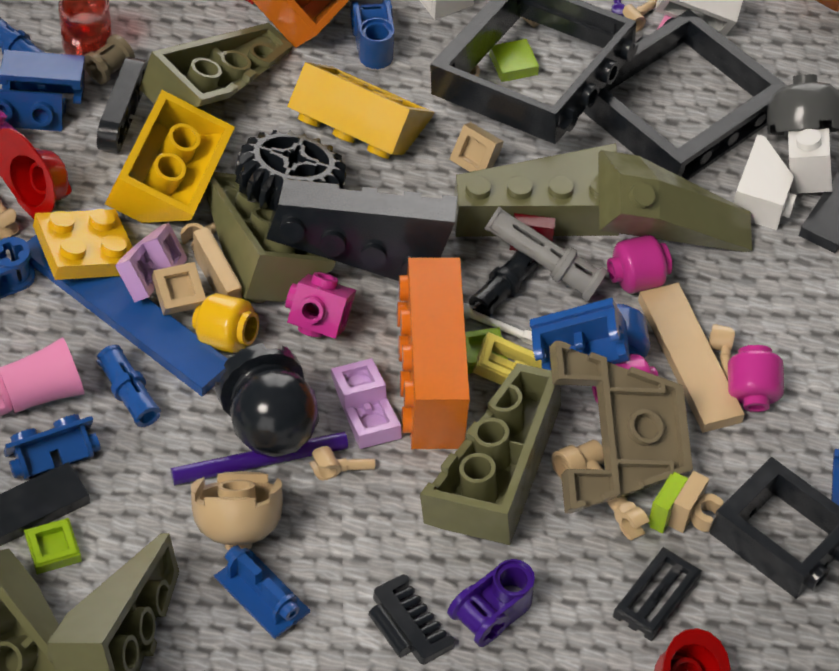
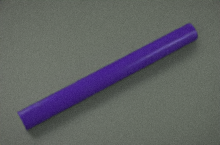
(251, 460)

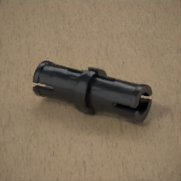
(502, 283)

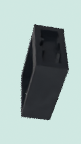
(761, 552)

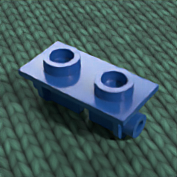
(33, 109)
(34, 448)
(260, 592)

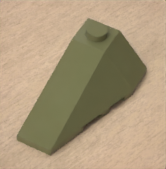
(213, 66)
(652, 201)
(260, 265)
(24, 619)
(117, 620)

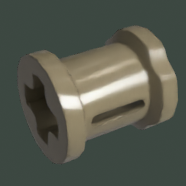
(107, 59)

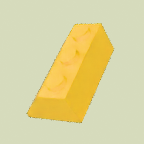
(357, 110)
(170, 162)

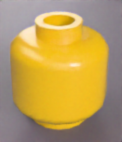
(226, 323)

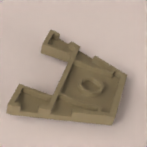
(639, 423)

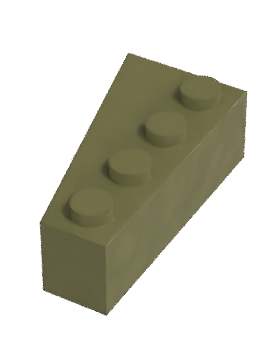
(549, 186)
(495, 466)

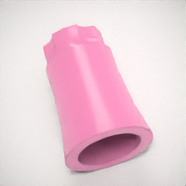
(39, 379)

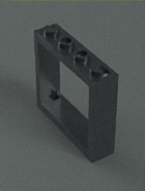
(576, 18)
(715, 140)

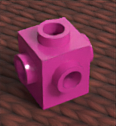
(319, 305)

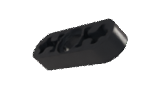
(121, 103)

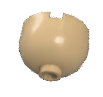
(237, 507)

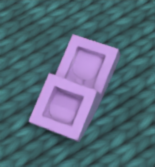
(153, 252)
(366, 403)

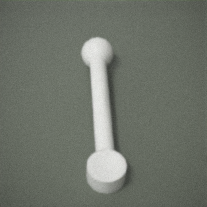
(525, 336)

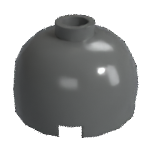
(803, 106)

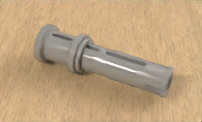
(562, 263)

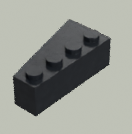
(362, 226)

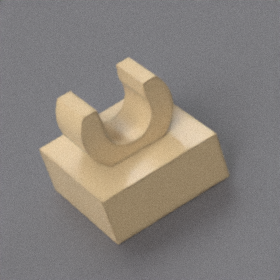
(476, 148)
(178, 288)
(690, 504)

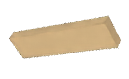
(690, 357)

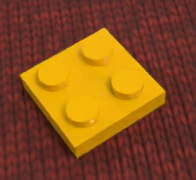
(82, 242)

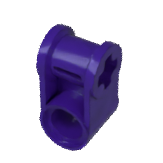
(489, 607)

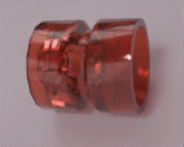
(84, 25)

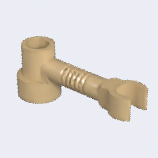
(591, 457)

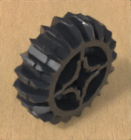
(281, 156)

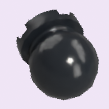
(268, 400)

